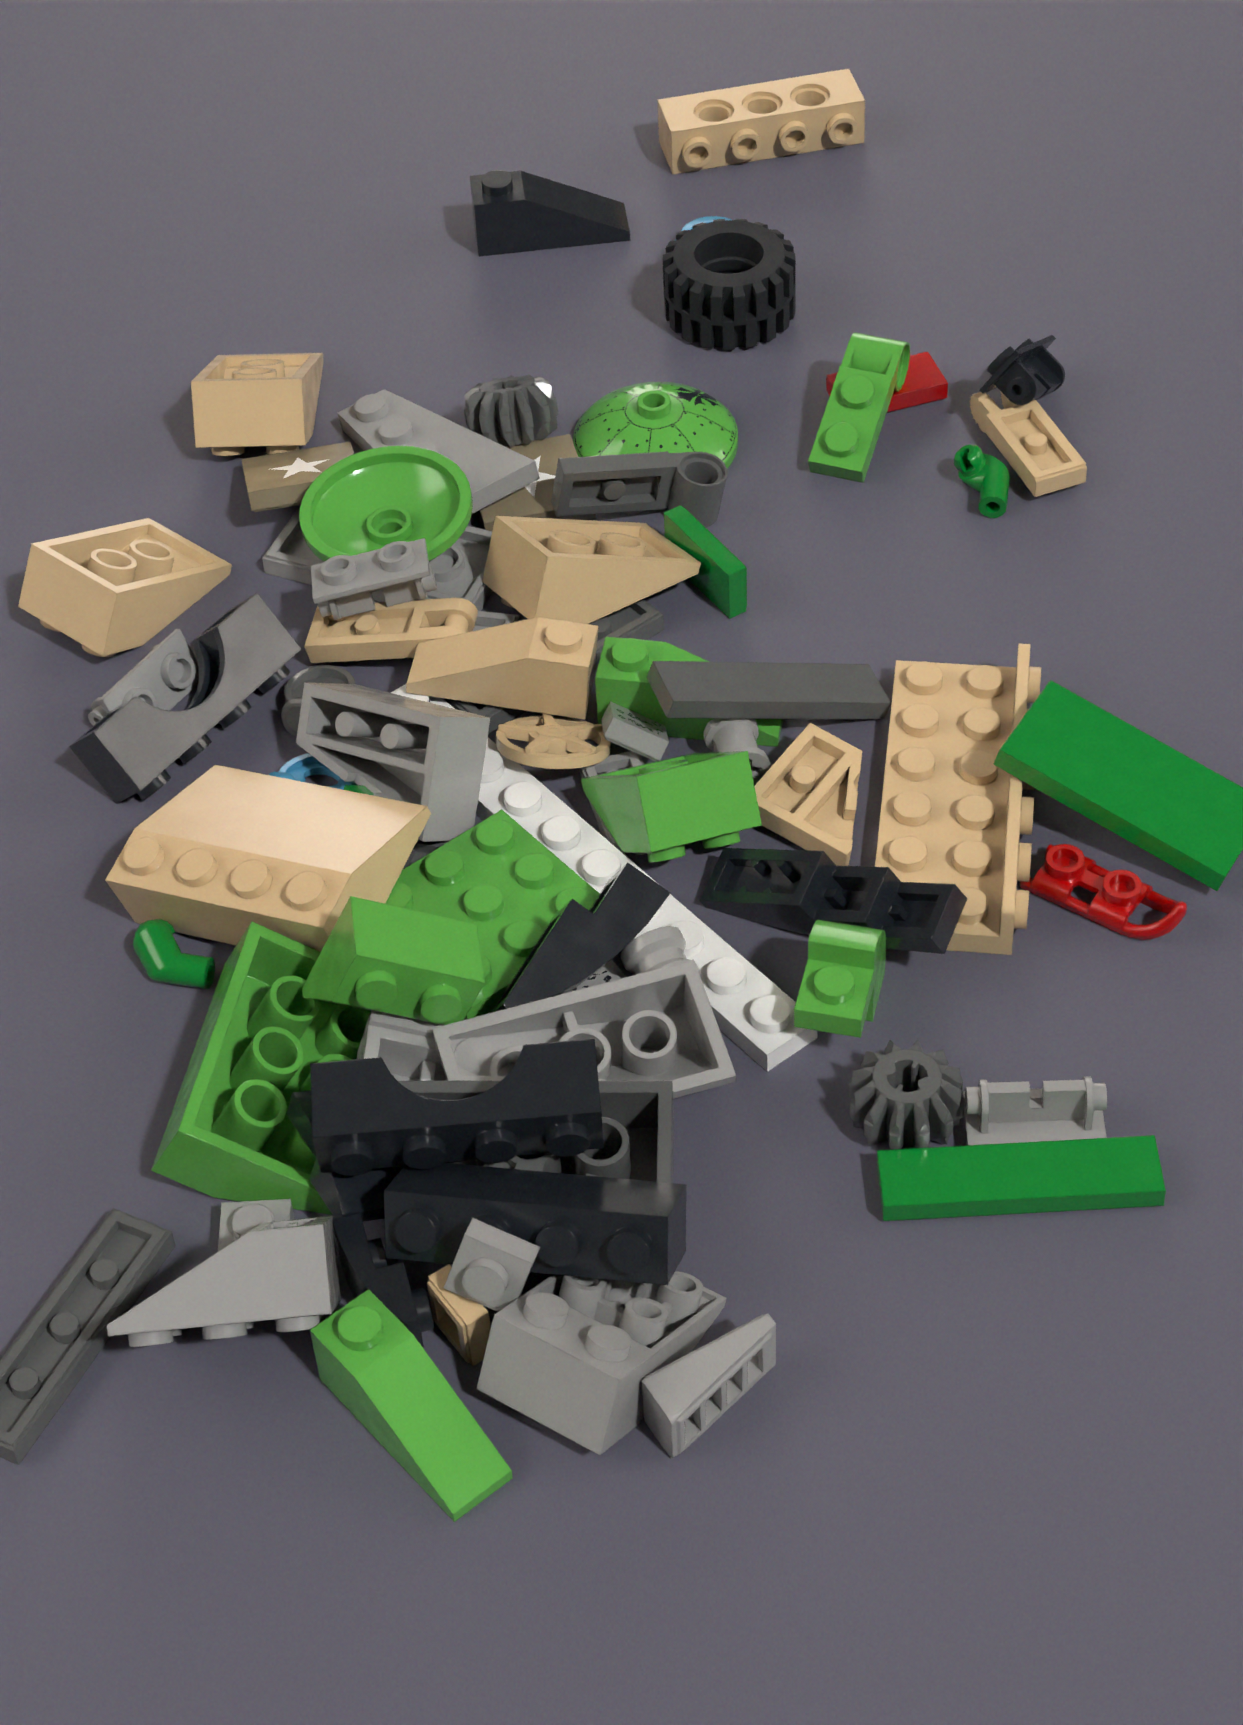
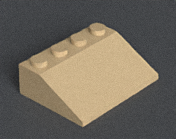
(263, 853)

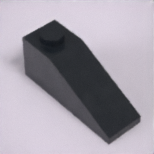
(534, 213)

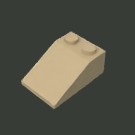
(256, 402)
(580, 566)
(117, 583)

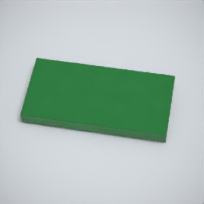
(1128, 783)

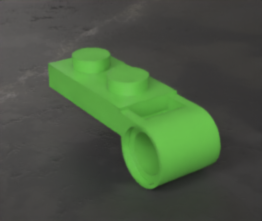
(858, 406)

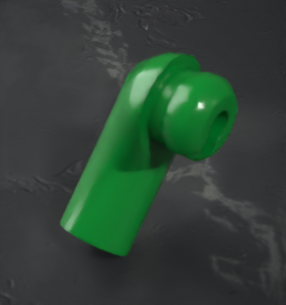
(986, 476)
(164, 959)

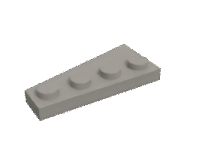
(393, 421)

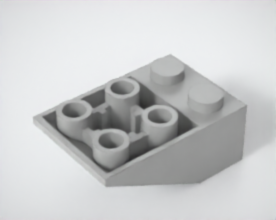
(267, 1274)
(582, 1345)

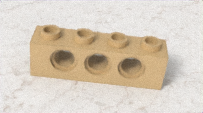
(761, 121)

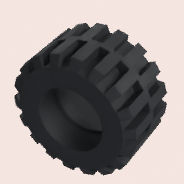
(729, 283)

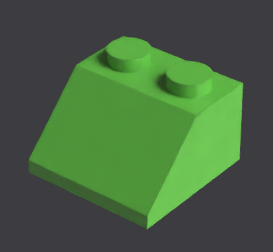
(677, 803)
(399, 963)

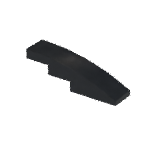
(805, 886)

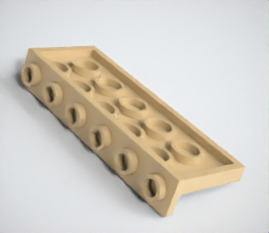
(947, 804)

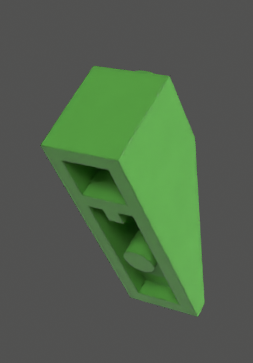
(624, 681)
(407, 1404)

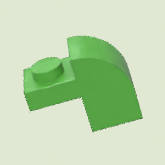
(841, 978)

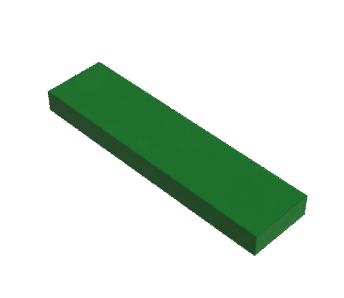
(1020, 1178)

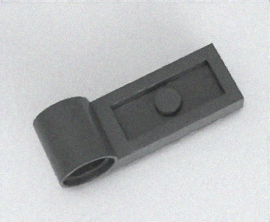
(640, 484)

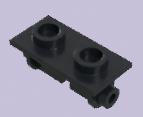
(1026, 372)

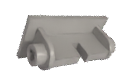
(346, 582)
(157, 679)
(1020, 1114)

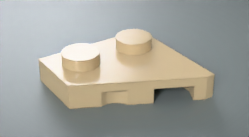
(813, 793)

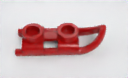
(1116, 891)

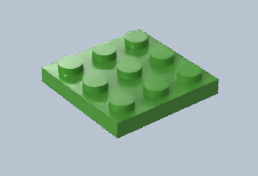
(502, 884)

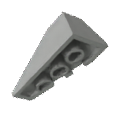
(642, 1027)

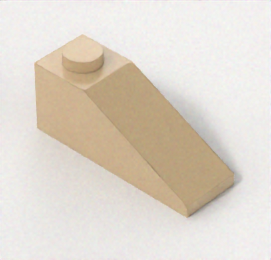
(514, 665)

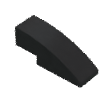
(583, 939)

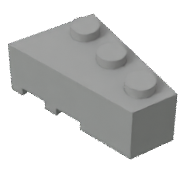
(399, 750)

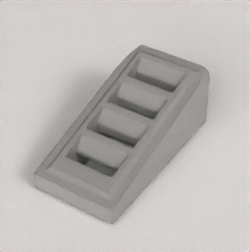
(704, 1384)

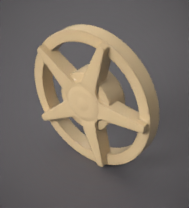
(553, 742)

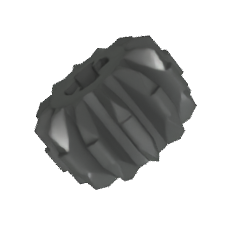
(512, 410)
(906, 1097)

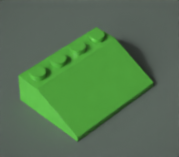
(251, 1055)

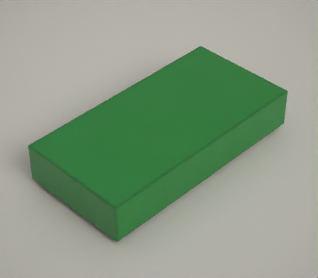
(721, 573)

